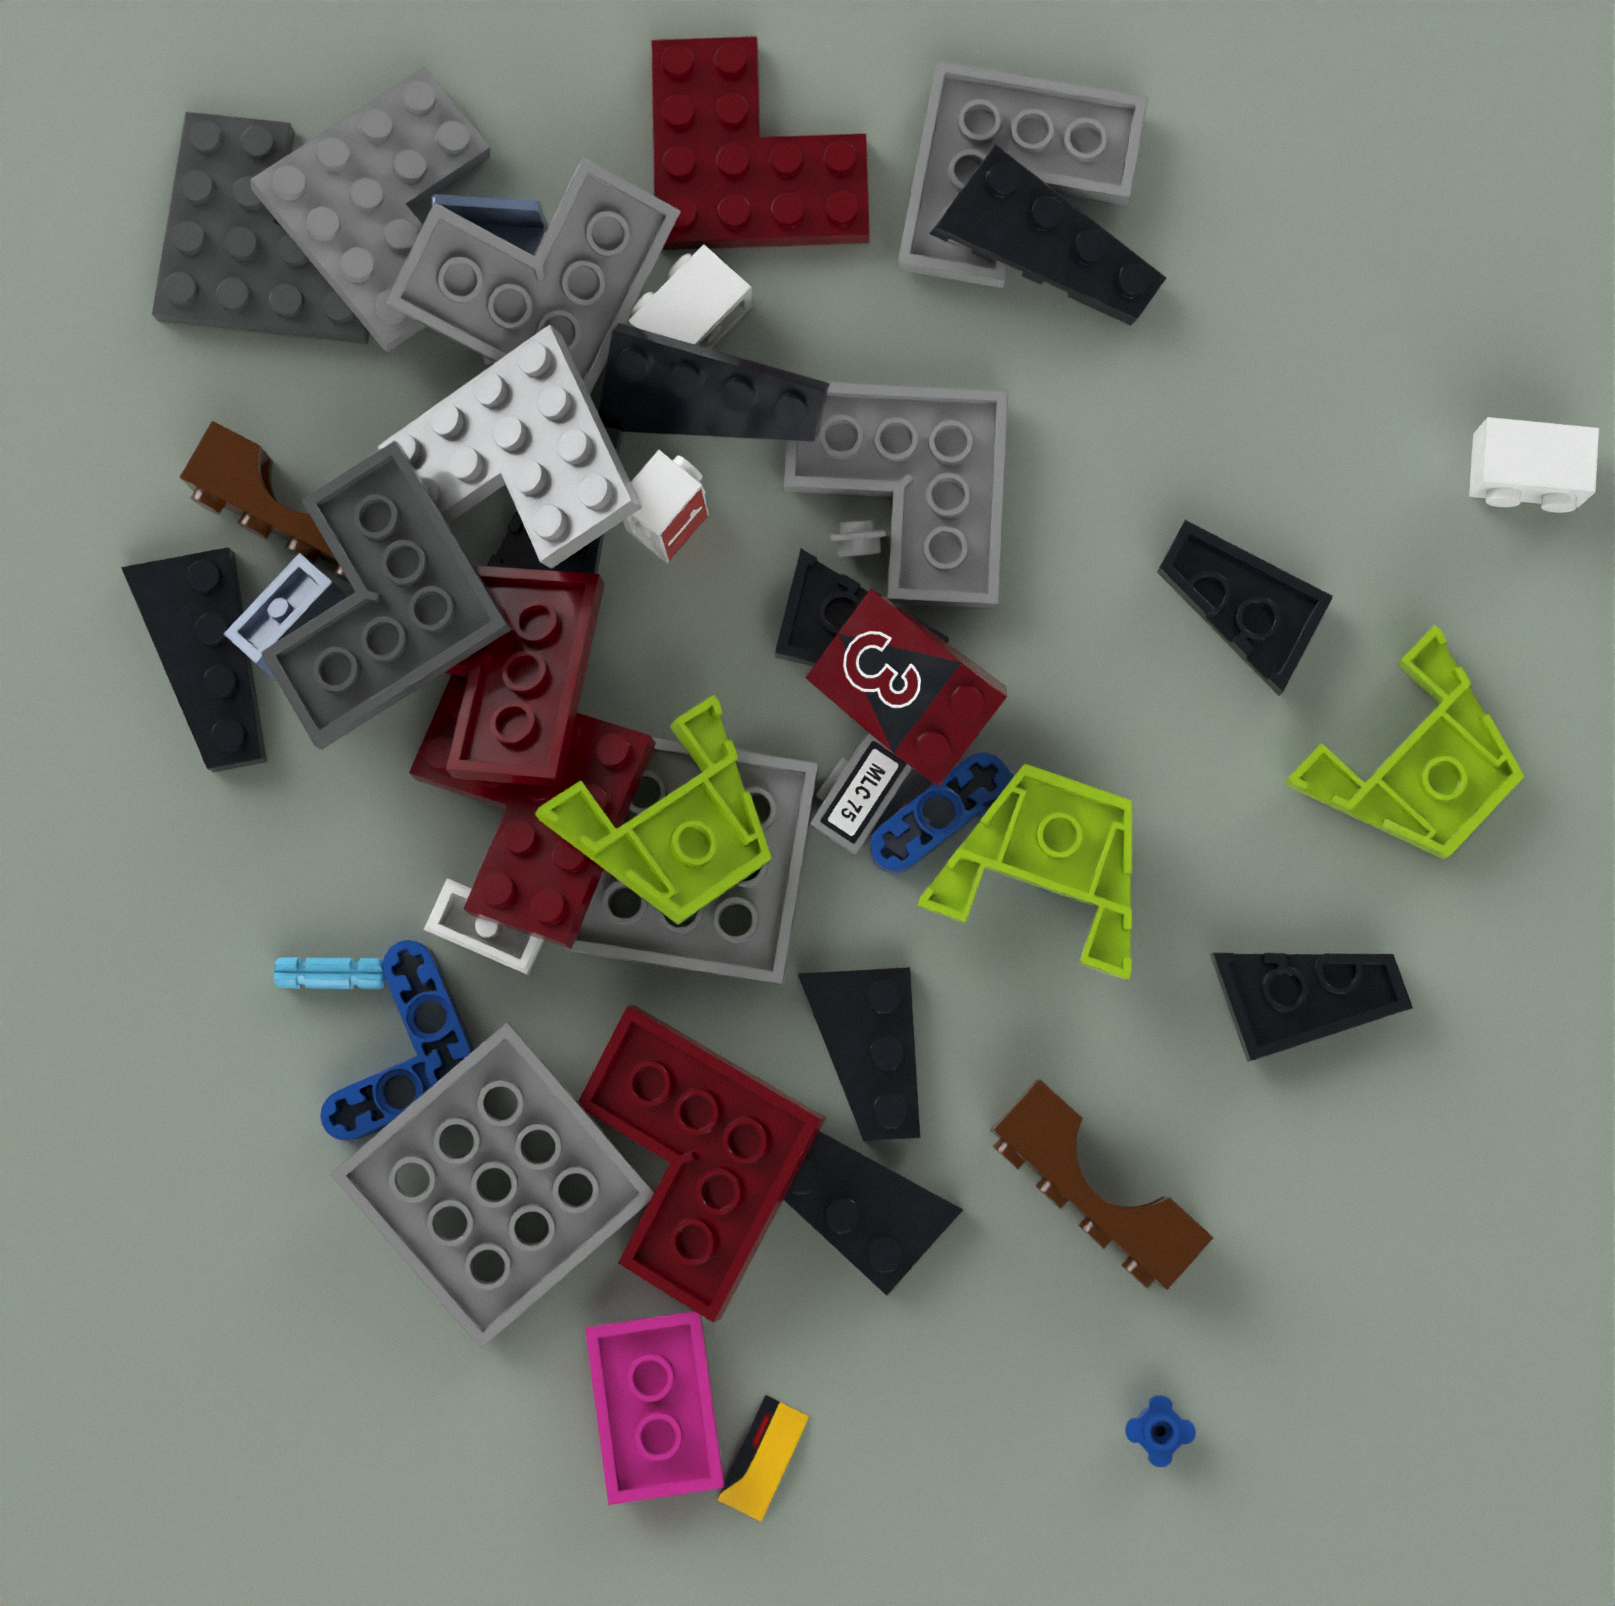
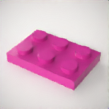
(654, 1407)

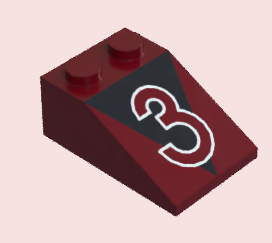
(907, 686)

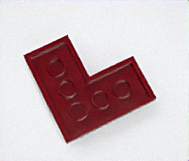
(730, 179)
(529, 681)
(530, 872)
(728, 1150)

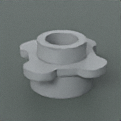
(858, 538)

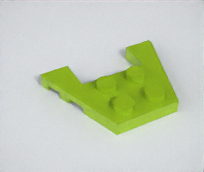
(1440, 776)
(1060, 841)
(685, 844)

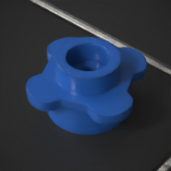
(1142, 1430)

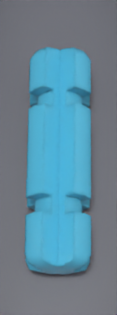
(329, 973)

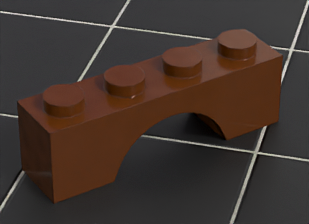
(237, 476)
(1154, 1236)

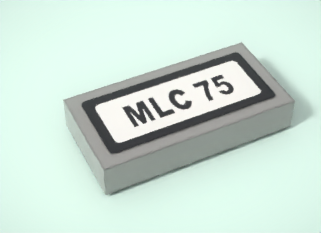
(860, 794)

